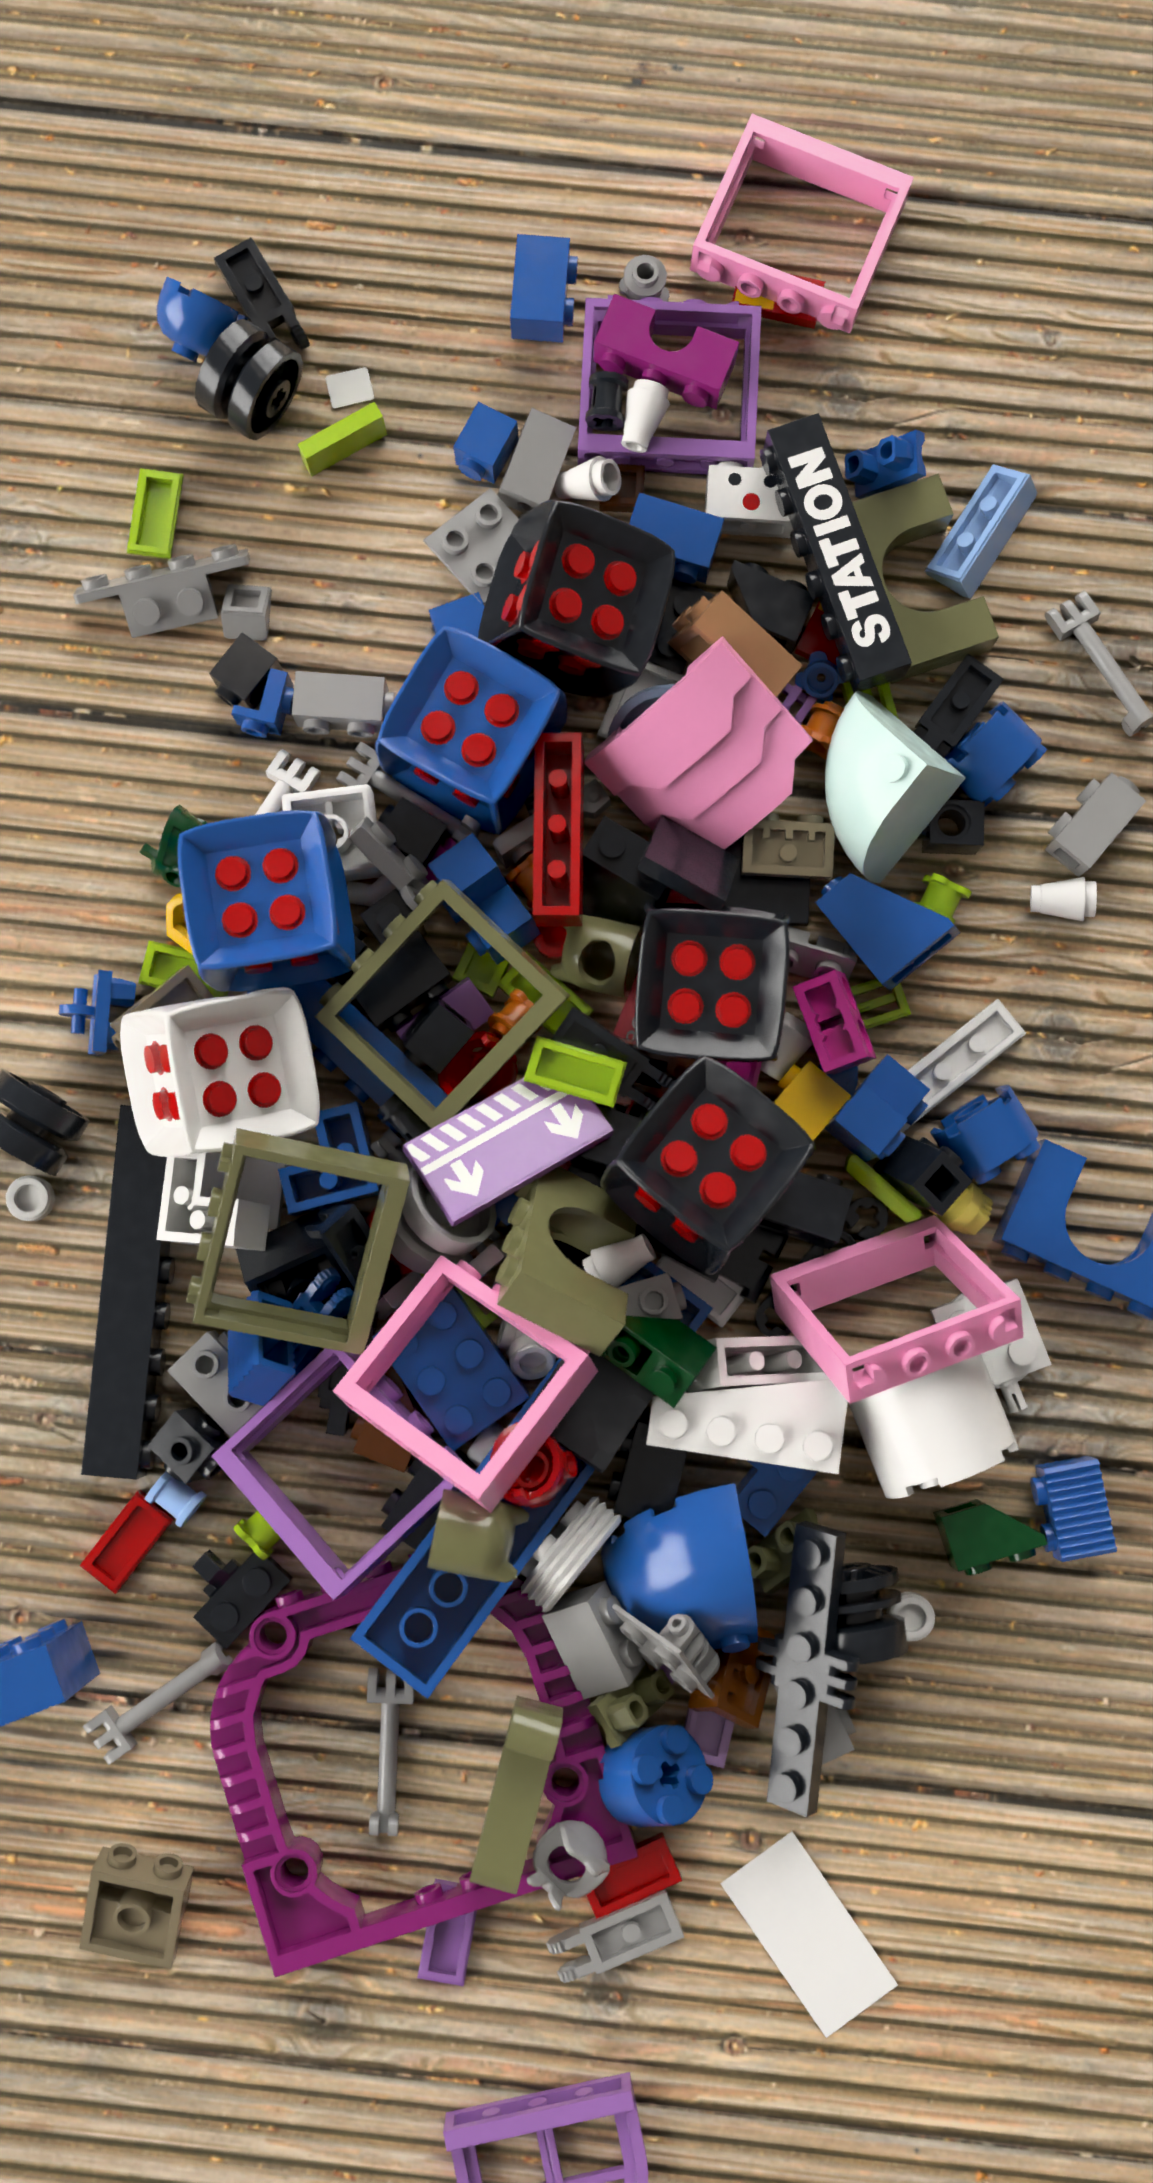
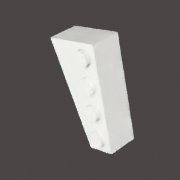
(766, 1424)

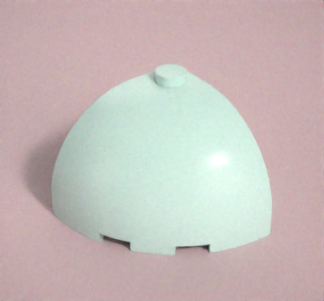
(882, 785)

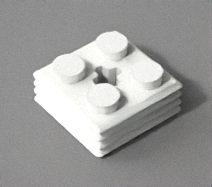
(344, 810)
(567, 1551)

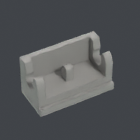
(535, 461)

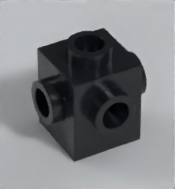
(188, 1445)

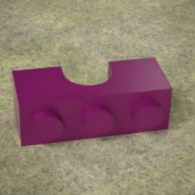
(694, 372)

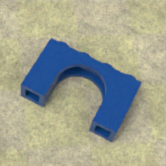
(1037, 1229)

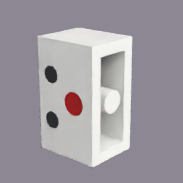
(745, 501)

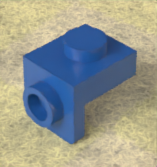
(275, 704)

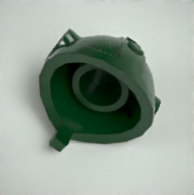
(165, 859)

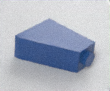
(884, 928)

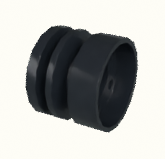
(860, 1623)

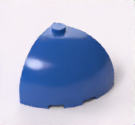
(689, 1565)

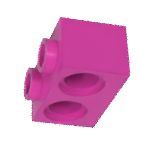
(834, 1022)

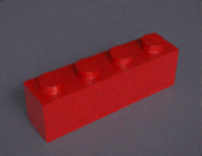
(558, 830)

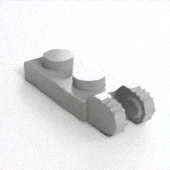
(618, 1936)

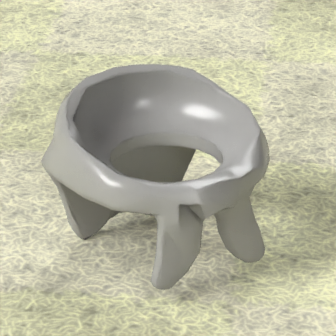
(580, 1842)

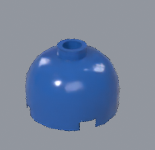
(192, 319)

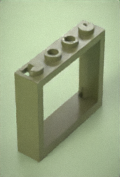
(396, 936)
(282, 1322)

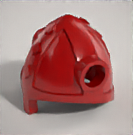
(466, 1060)
(542, 1475)

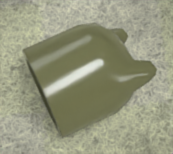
(600, 956)
(474, 1540)

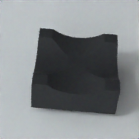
(601, 1414)

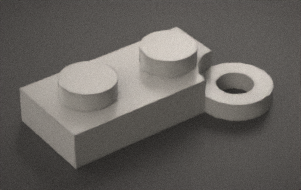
(378, 846)

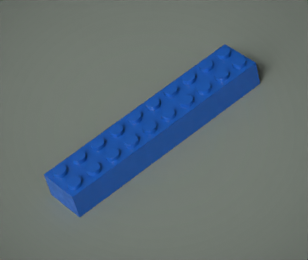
(434, 1613)

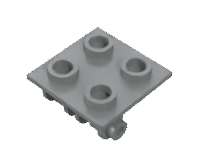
(473, 541)
(677, 1646)

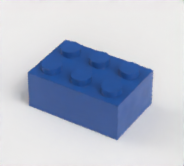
(458, 1373)
(44, 1669)

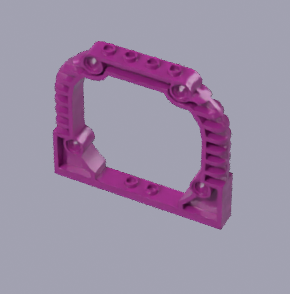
(308, 1914)

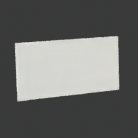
(809, 1934)

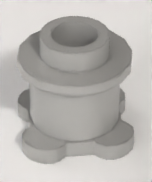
(644, 278)

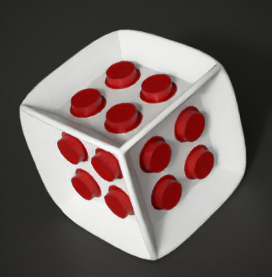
(218, 1068)

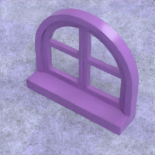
(542, 2113)

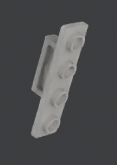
(166, 595)

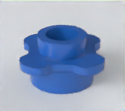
(808, 678)

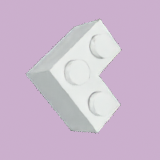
(186, 1202)

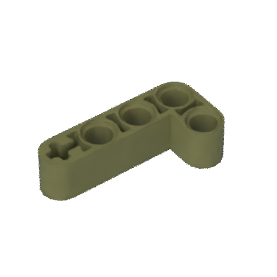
(516, 1794)

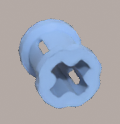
(175, 1498)

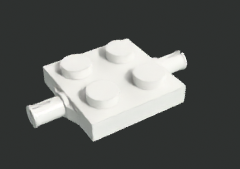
(1013, 1360)

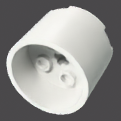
(935, 1428)

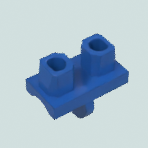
(887, 465)
(105, 993)

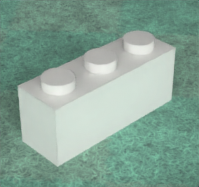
(756, 1362)

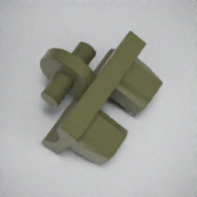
(773, 1556)
(630, 1707)

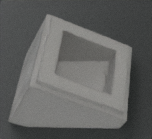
(246, 611)

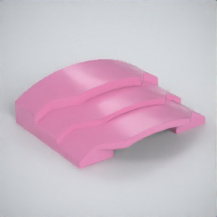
(706, 752)

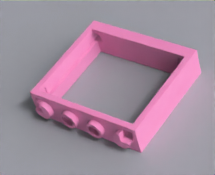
(822, 166)
(877, 1263)
(530, 1432)

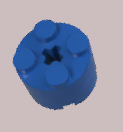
(994, 753)
(988, 1134)
(655, 1777)

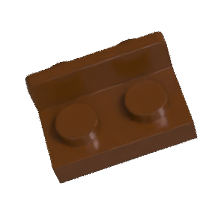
(737, 1687)

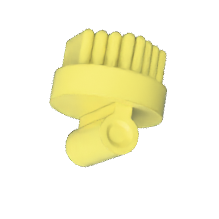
(968, 1211)

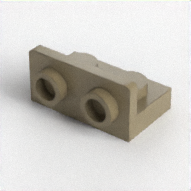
(789, 848)

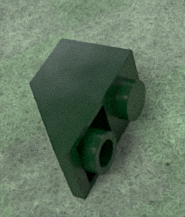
(660, 1355)
(981, 1534)

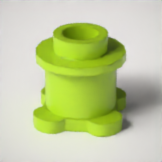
(942, 895)
(257, 1535)

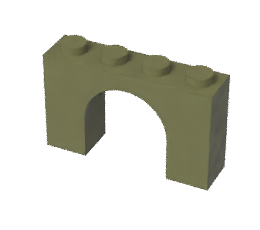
(904, 517)
(546, 1285)

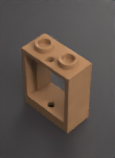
(720, 616)

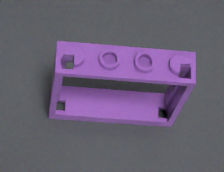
(671, 453)
(280, 1511)

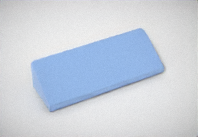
(982, 530)

